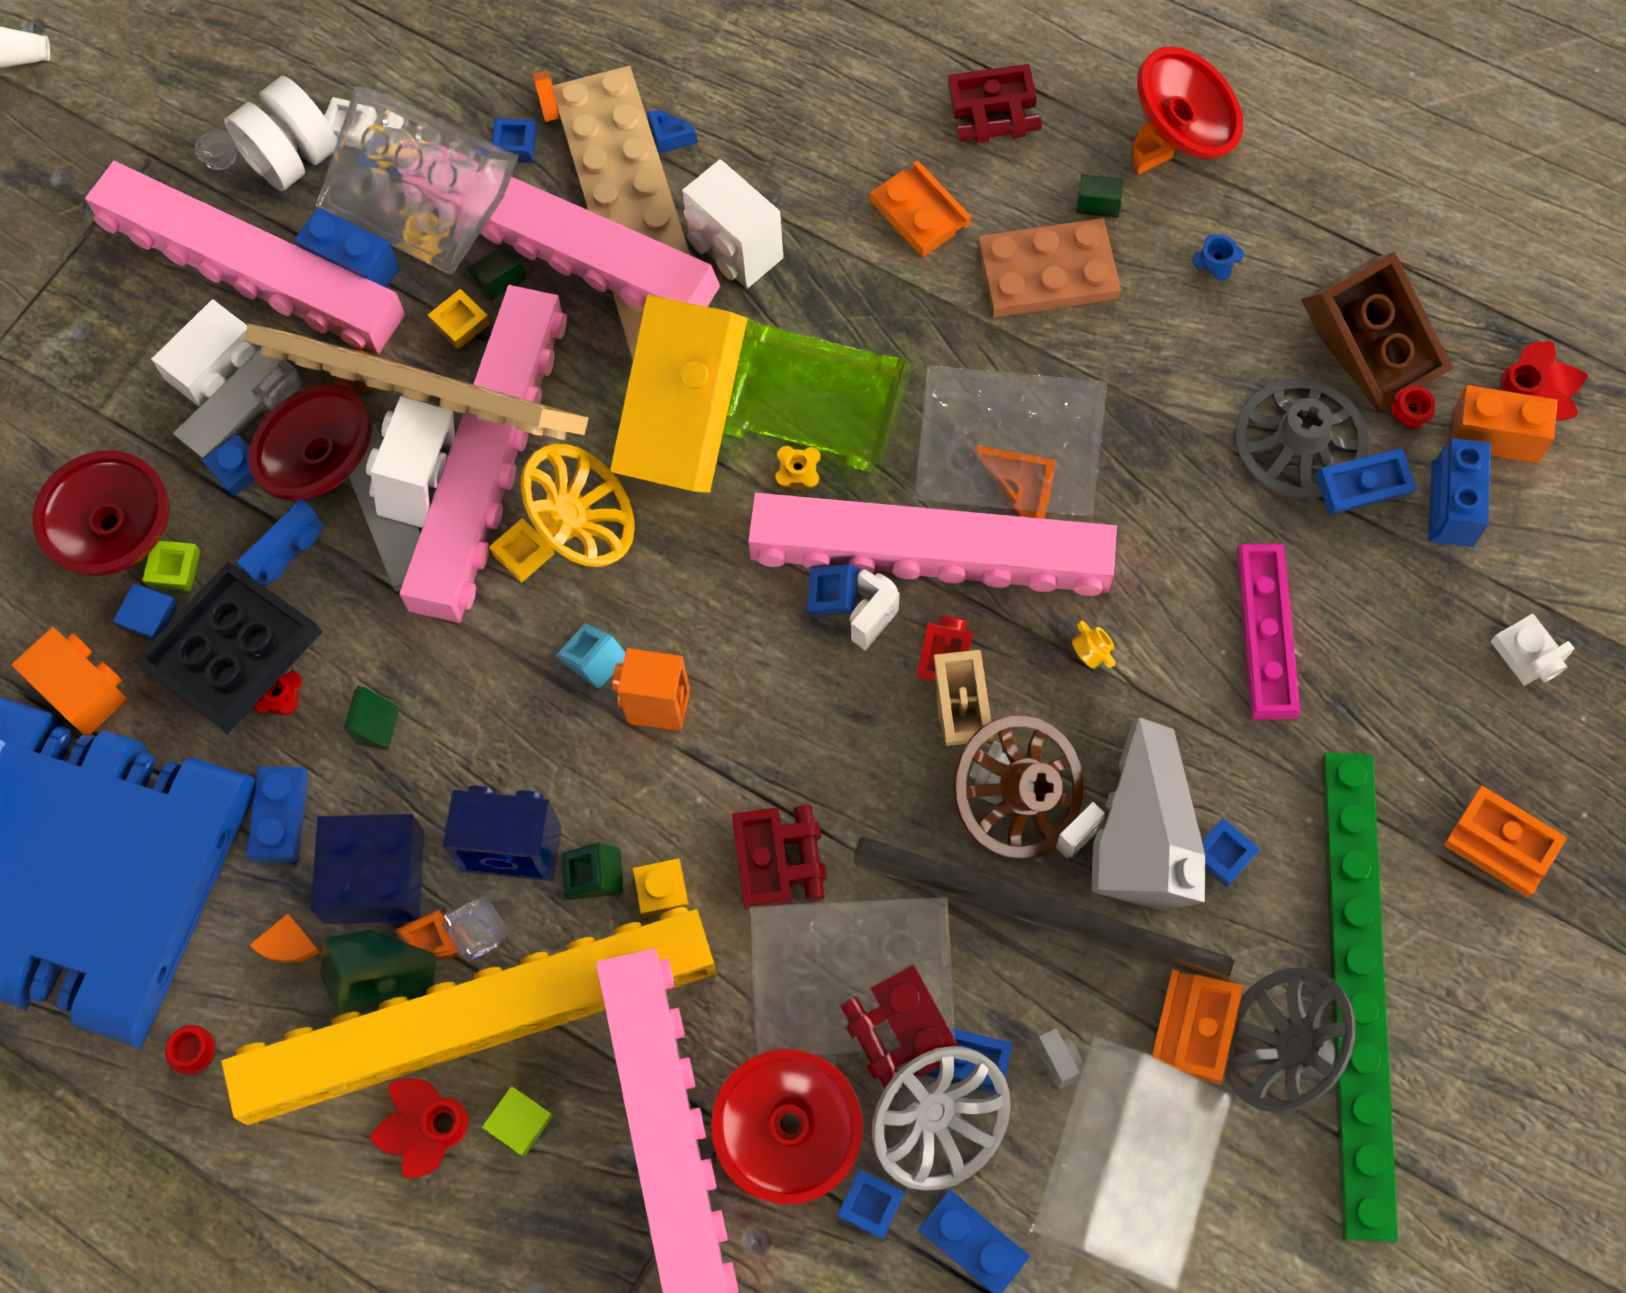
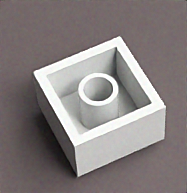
(733, 224)
(410, 460)

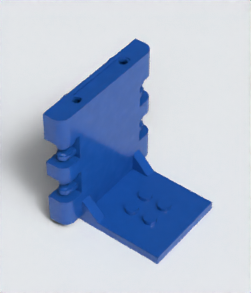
(103, 868)

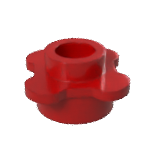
(286, 701)

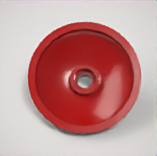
(1189, 103)
(757, 1147)

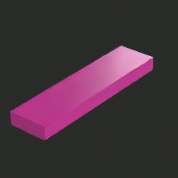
(1268, 632)

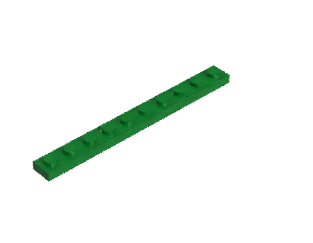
(1358, 968)

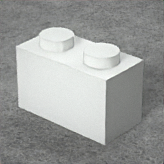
(205, 353)

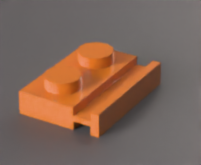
(920, 209)
(1505, 841)
(1198, 1025)

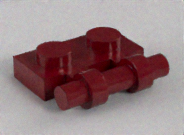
(993, 92)
(762, 856)
(912, 1016)

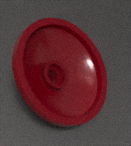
(310, 442)
(90, 495)

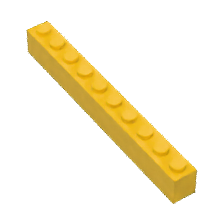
(451, 1020)

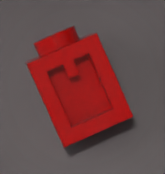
(943, 637)

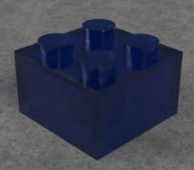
(502, 833)
(367, 869)

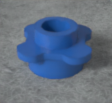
(1218, 246)

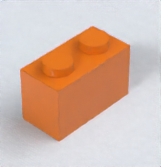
(1513, 423)
(70, 681)
(652, 689)

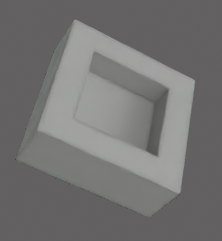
(1059, 1058)

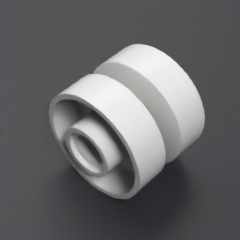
(282, 133)

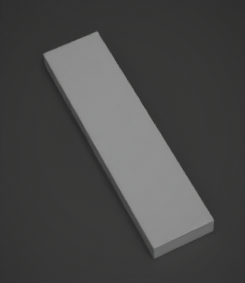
(393, 539)

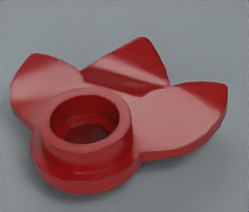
(1545, 378)
(414, 1126)

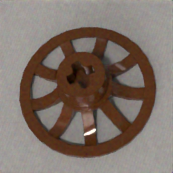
(1025, 786)

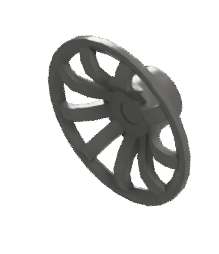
(1301, 430)
(1297, 1044)

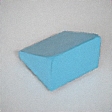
(592, 655)

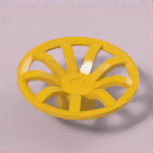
(568, 513)

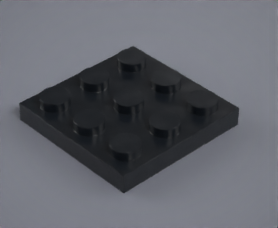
(228, 647)

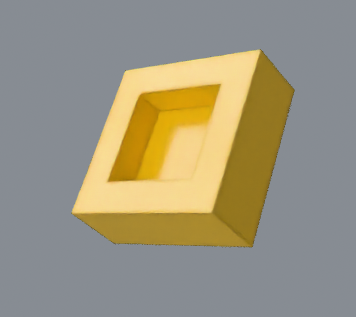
(459, 319)
(521, 550)
(660, 887)

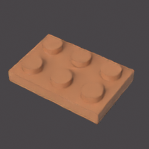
(1049, 267)

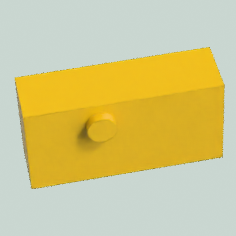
(678, 394)

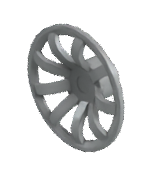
(933, 1110)

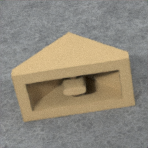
(961, 695)

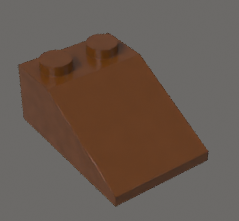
(1378, 329)

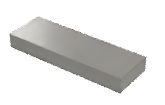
(227, 409)

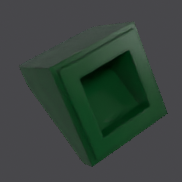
(1100, 195)
(497, 272)
(371, 719)
(592, 871)

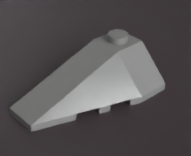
(1151, 836)

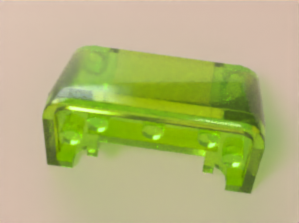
(816, 394)

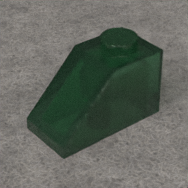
(372, 968)

